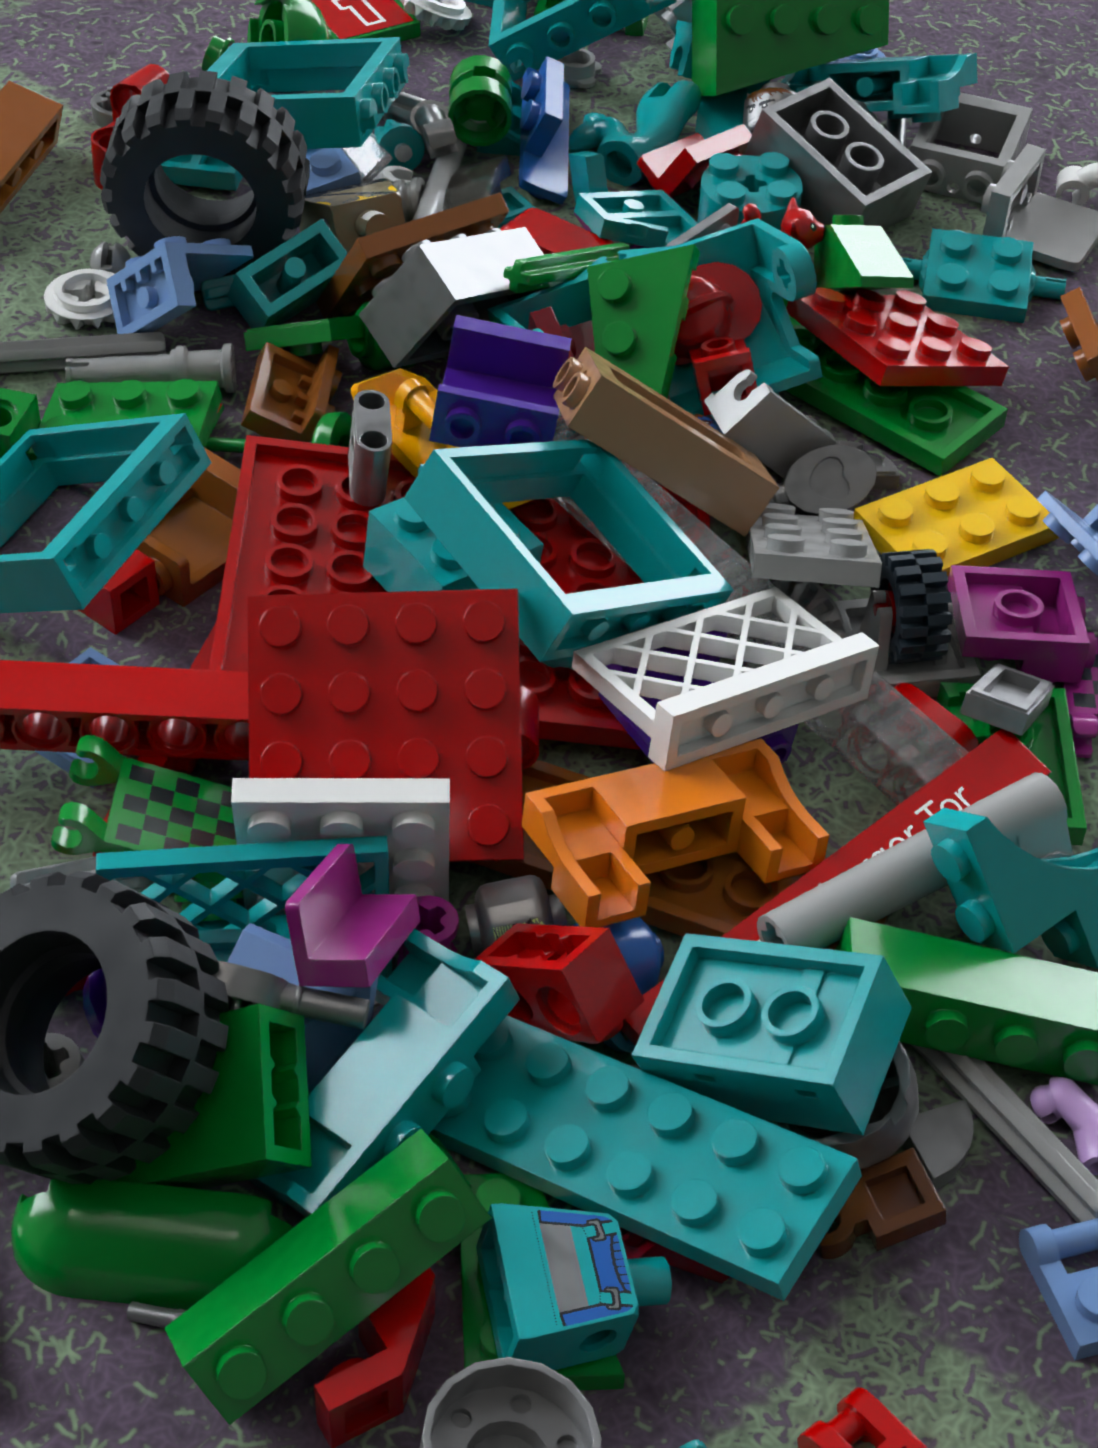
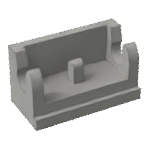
(766, 423)

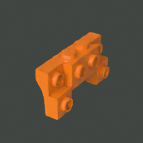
(645, 820)

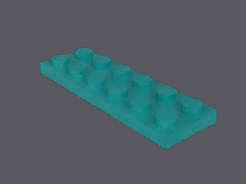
(650, 1156)

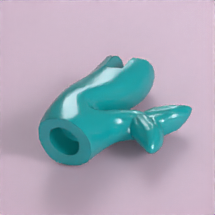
(659, 122)

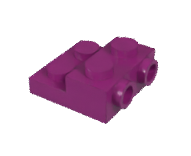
(1022, 618)

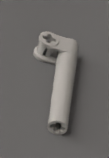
(1026, 812)

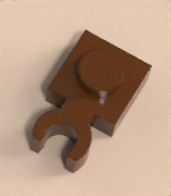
(888, 1203)

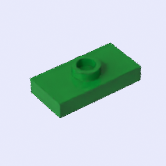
(306, 336)

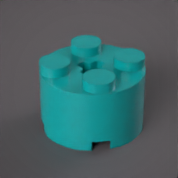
(750, 179)

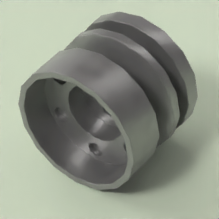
(509, 1406)

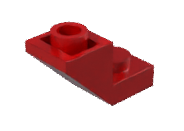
(376, 1389)

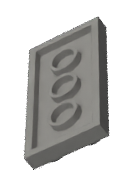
(813, 548)

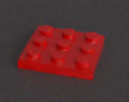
(898, 339)

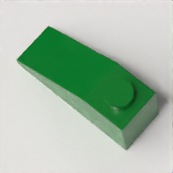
(858, 258)

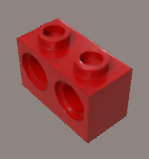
(566, 979)

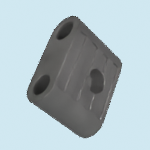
(369, 447)

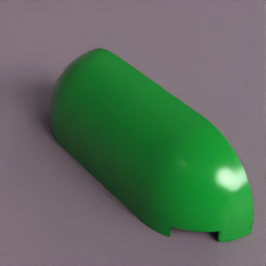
(138, 1240)

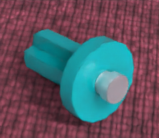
(401, 143)

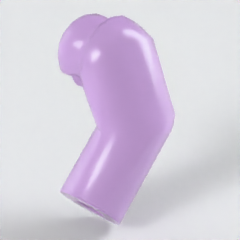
(1068, 1101)

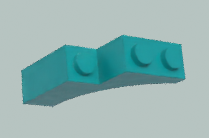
(1013, 896)

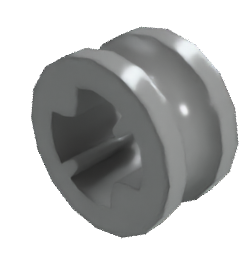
(410, 195)

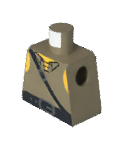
(355, 210)

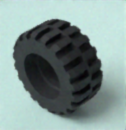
(215, 121)
(154, 1036)

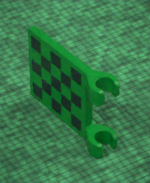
(148, 808)

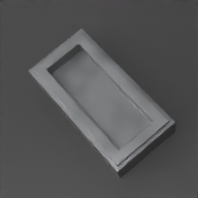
(1007, 699)

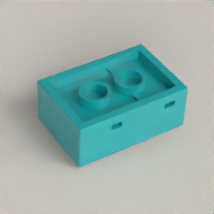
(777, 1029)

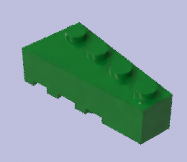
(766, 39)

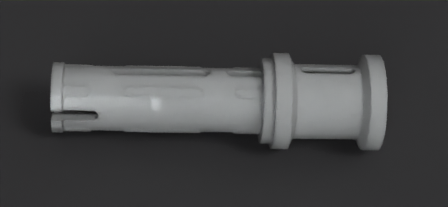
(179, 364)

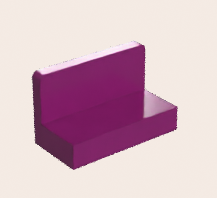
(339, 931)

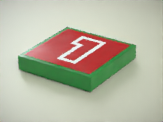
(368, 19)

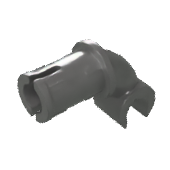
(435, 127)

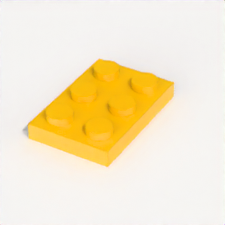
(964, 516)

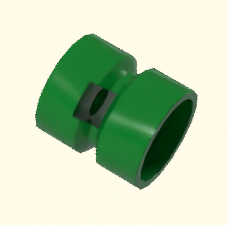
(480, 100)

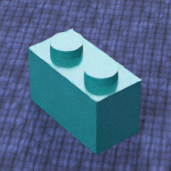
(287, 277)

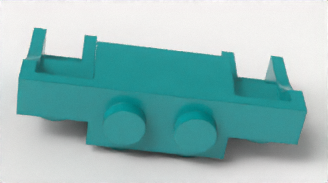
(900, 85)
(399, 1070)

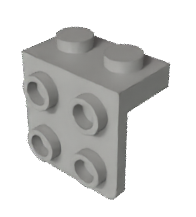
(1014, 209)

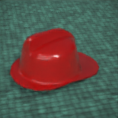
(720, 305)

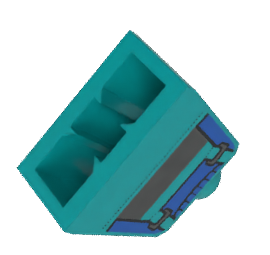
(563, 1284)

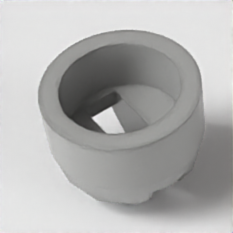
(105, 255)

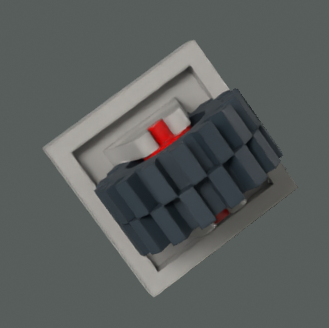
(911, 623)

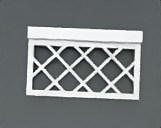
(743, 700)

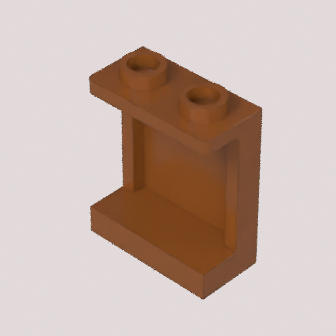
(195, 534)

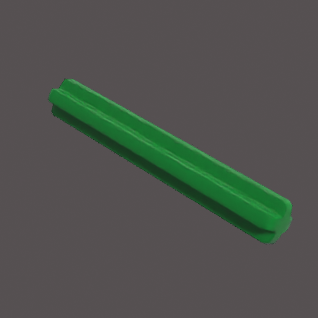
(556, 268)

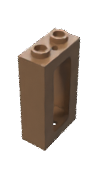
(663, 440)

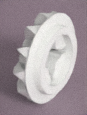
(440, 13)
(69, 296)

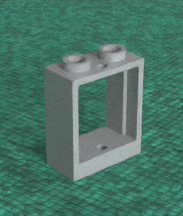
(976, 124)

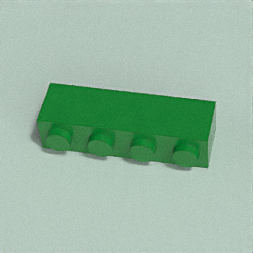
(989, 1001)
(325, 1276)

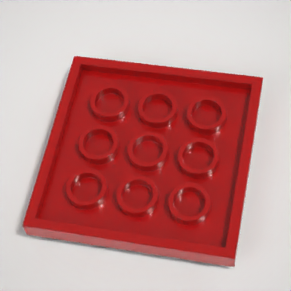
(396, 693)

